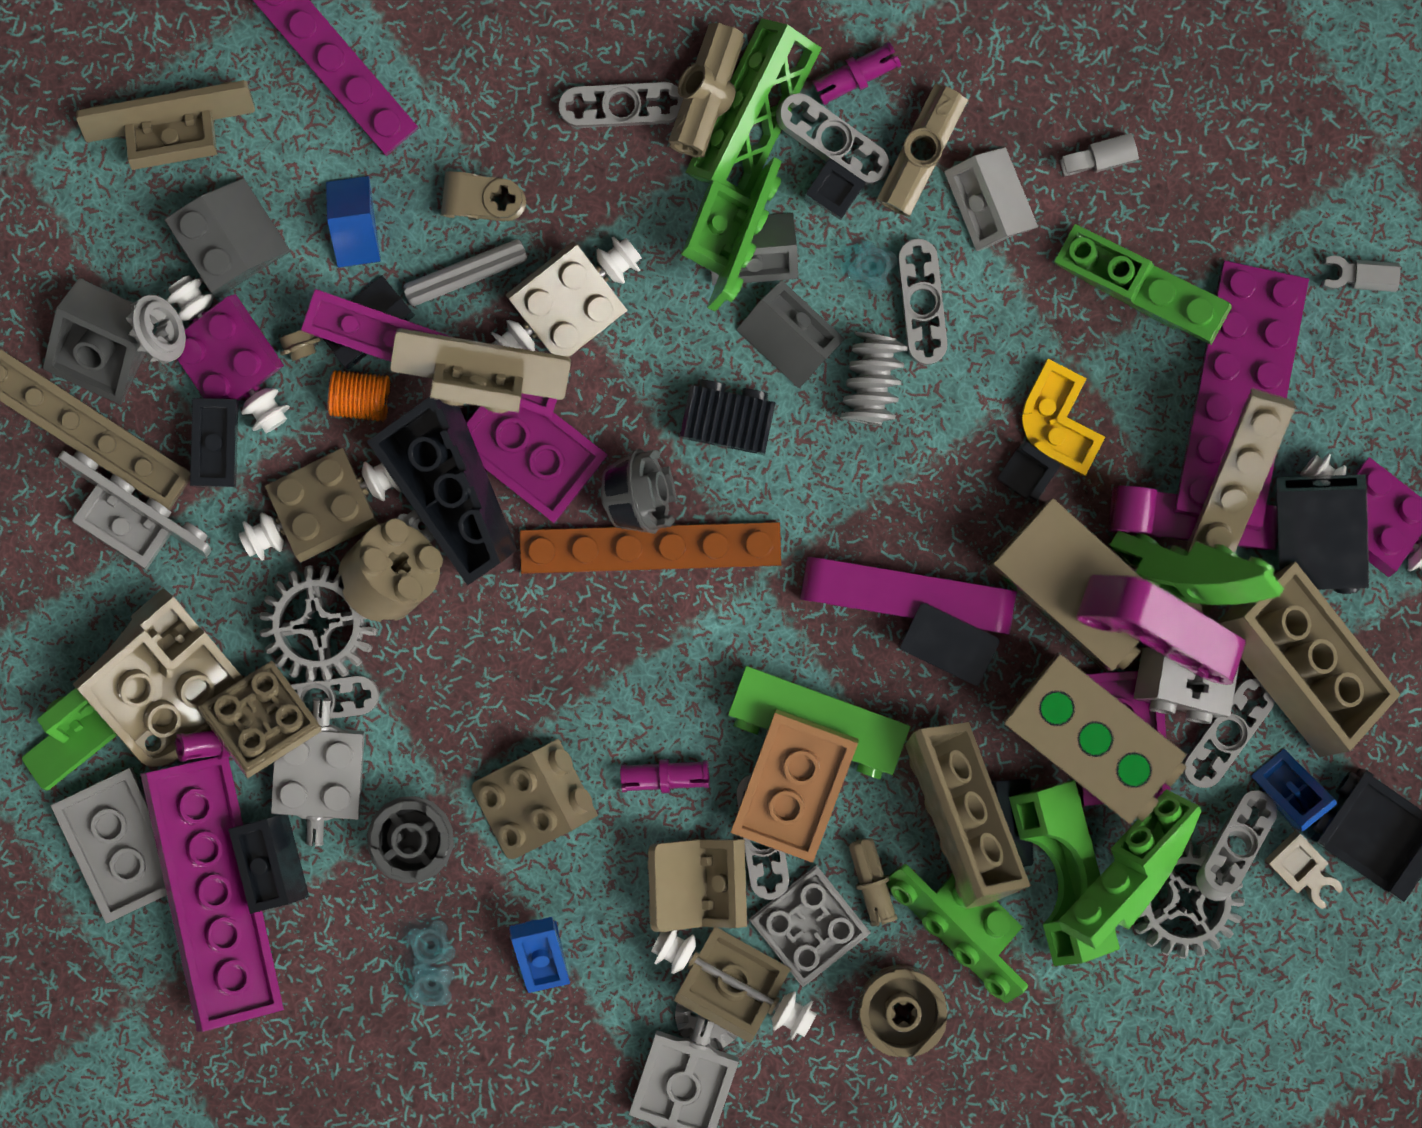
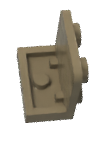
(534, 800)
(697, 884)

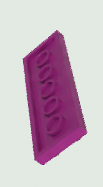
(1249, 352)
(218, 939)

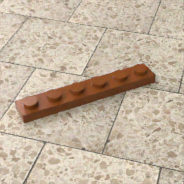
(635, 550)

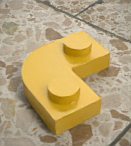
(1047, 421)

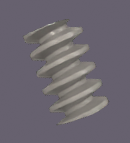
(873, 379)

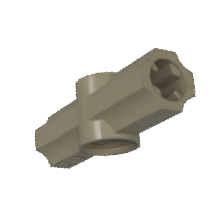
(706, 90)
(933, 125)

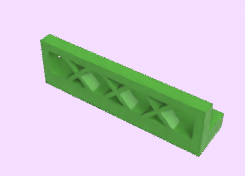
(758, 70)

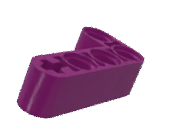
(1153, 514)
(1163, 624)

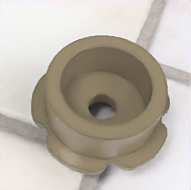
(298, 344)

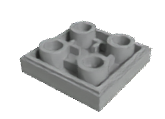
(809, 926)

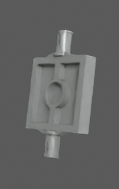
(321, 776)
(684, 1081)

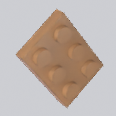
(794, 785)

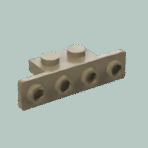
(167, 125)
(479, 371)

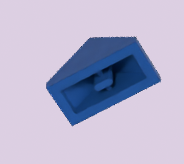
(352, 221)
(1293, 791)

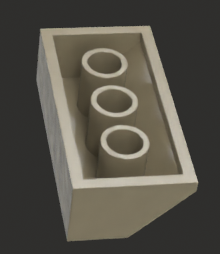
(1311, 664)
(966, 814)

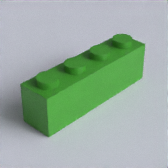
(878, 736)

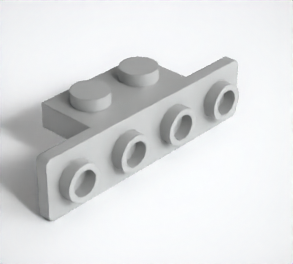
(125, 521)

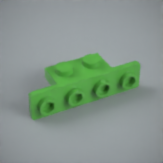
(725, 229)
(73, 737)
(972, 934)

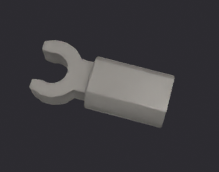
(1101, 156)
(1364, 274)

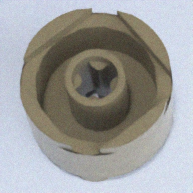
(390, 571)
(902, 1036)

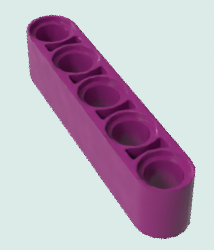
(903, 592)

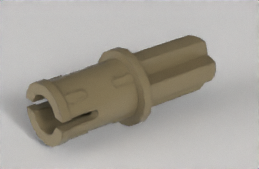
(872, 882)

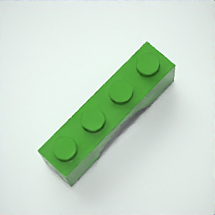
(1056, 823)

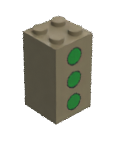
(1050, 570)
(1095, 739)

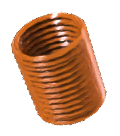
(358, 395)

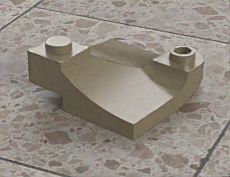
(157, 679)

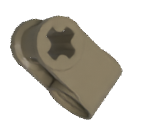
(474, 197)

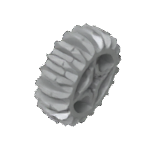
(321, 644)
(1167, 910)

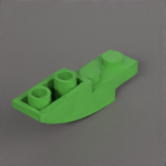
(1142, 284)
(1200, 576)
(1140, 869)

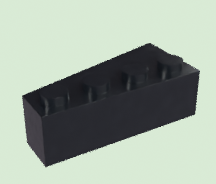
(447, 485)

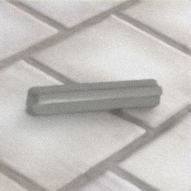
(465, 272)

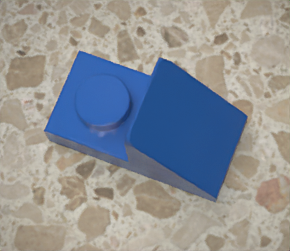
(540, 954)

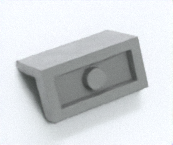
(990, 198)

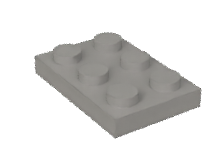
(113, 844)

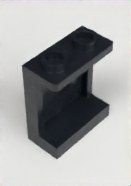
(1325, 529)
(1374, 833)

